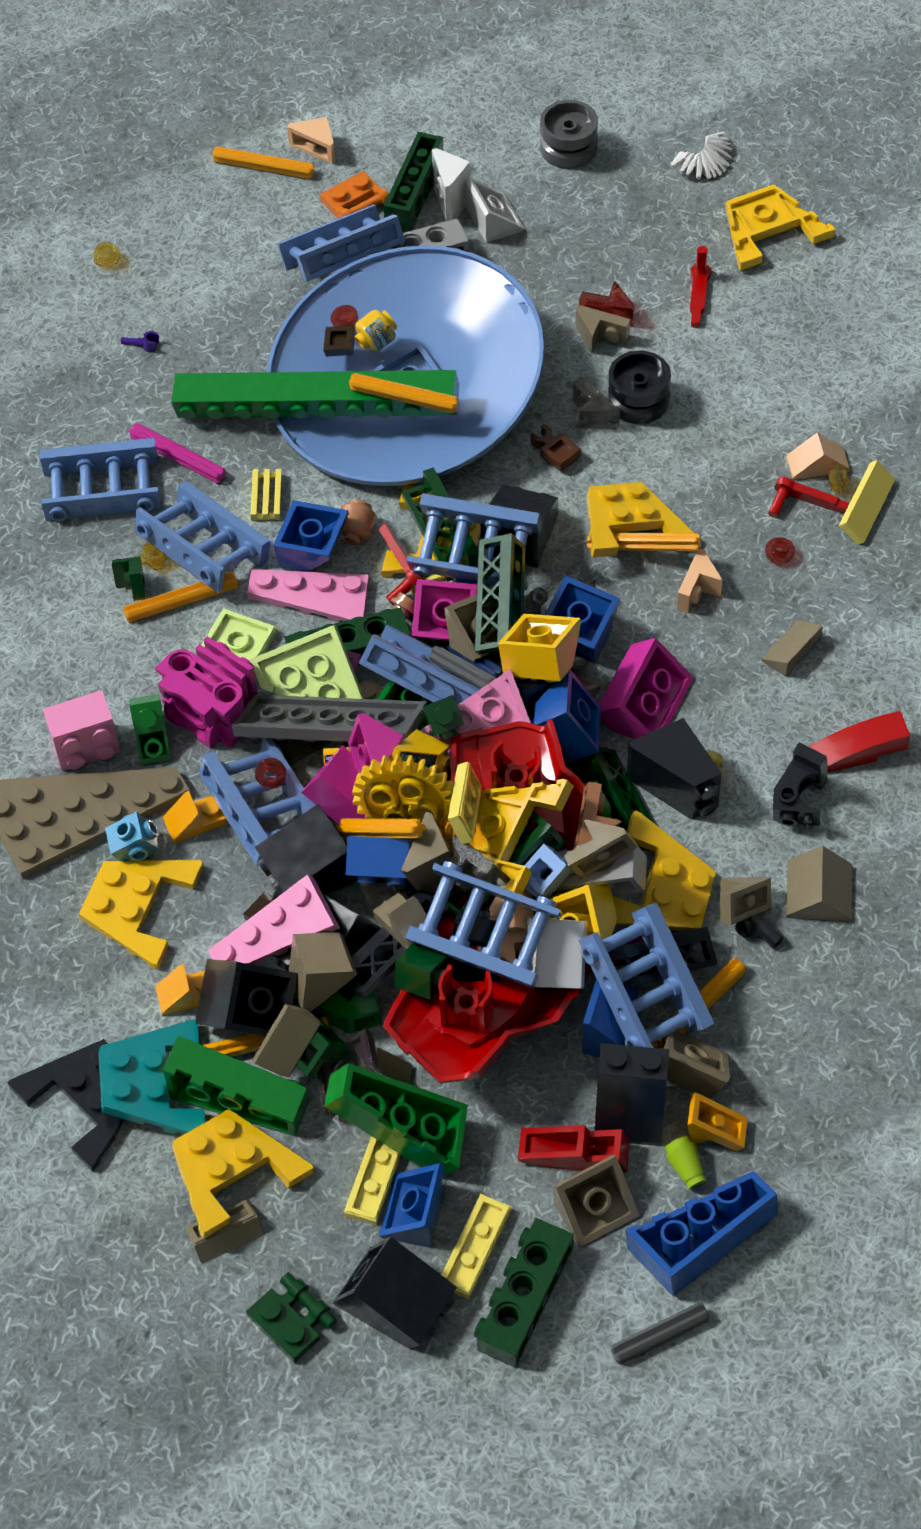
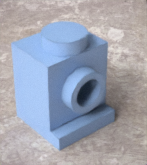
(542, 860)

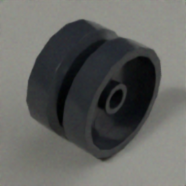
(639, 386)

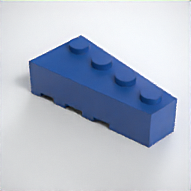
(703, 1231)

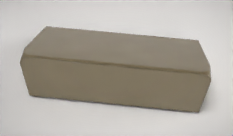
(793, 646)
(287, 1040)
(242, 1229)

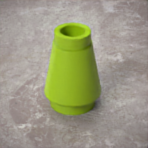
(685, 1160)

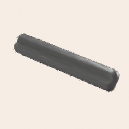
(460, 667)
(659, 1333)

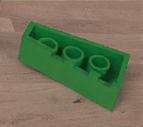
(221, 1083)
(400, 1115)

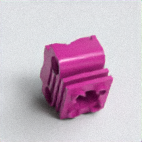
(206, 690)

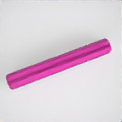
(180, 453)

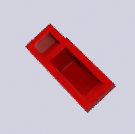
(864, 741)
(572, 1147)

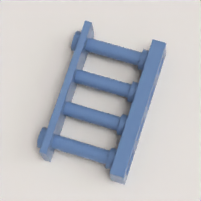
(340, 242)
(94, 458)
(465, 515)
(210, 516)
(408, 664)
(231, 796)
(489, 957)
(675, 974)

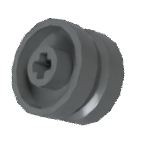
(568, 133)

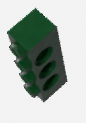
(413, 181)
(360, 629)
(509, 1342)

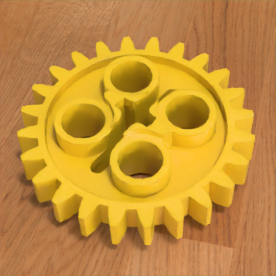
(402, 790)

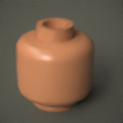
(358, 523)

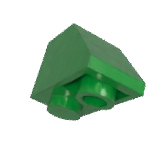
(150, 729)
(352, 1014)

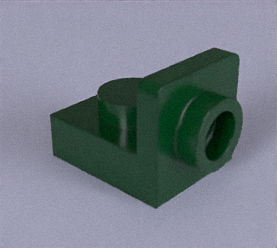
(130, 574)

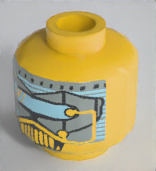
(375, 330)

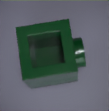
(443, 718)
(419, 970)

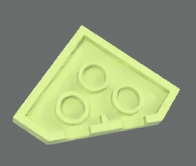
(309, 668)

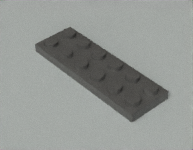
(322, 717)

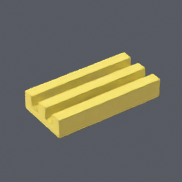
(266, 476)

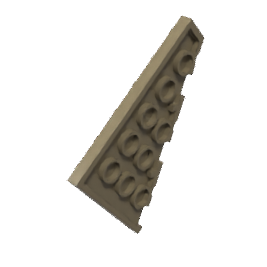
(65, 813)

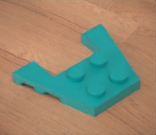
(135, 1081)

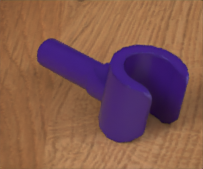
(148, 341)

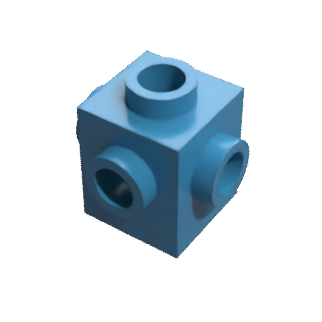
(132, 838)

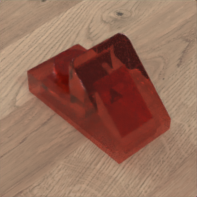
(616, 303)

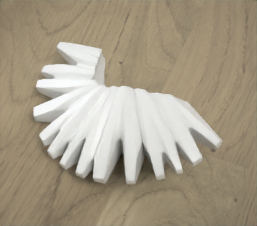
(709, 161)

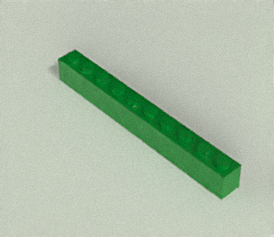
(300, 394)

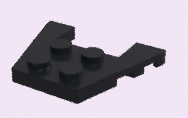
(79, 1080)

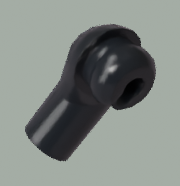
(759, 928)

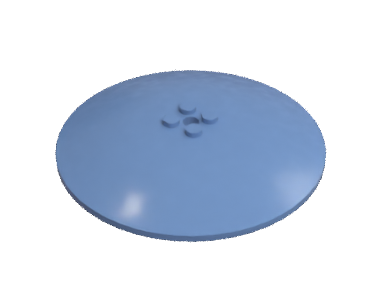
(449, 316)

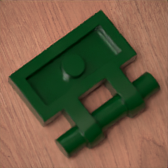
(283, 1324)

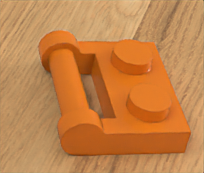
(352, 192)

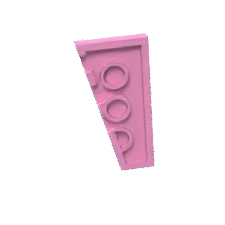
(326, 594)
(490, 707)
(271, 929)

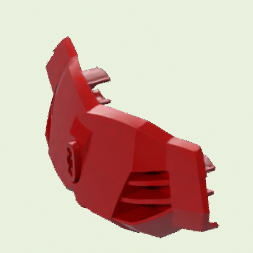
(473, 1022)

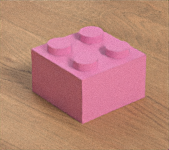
(82, 730)

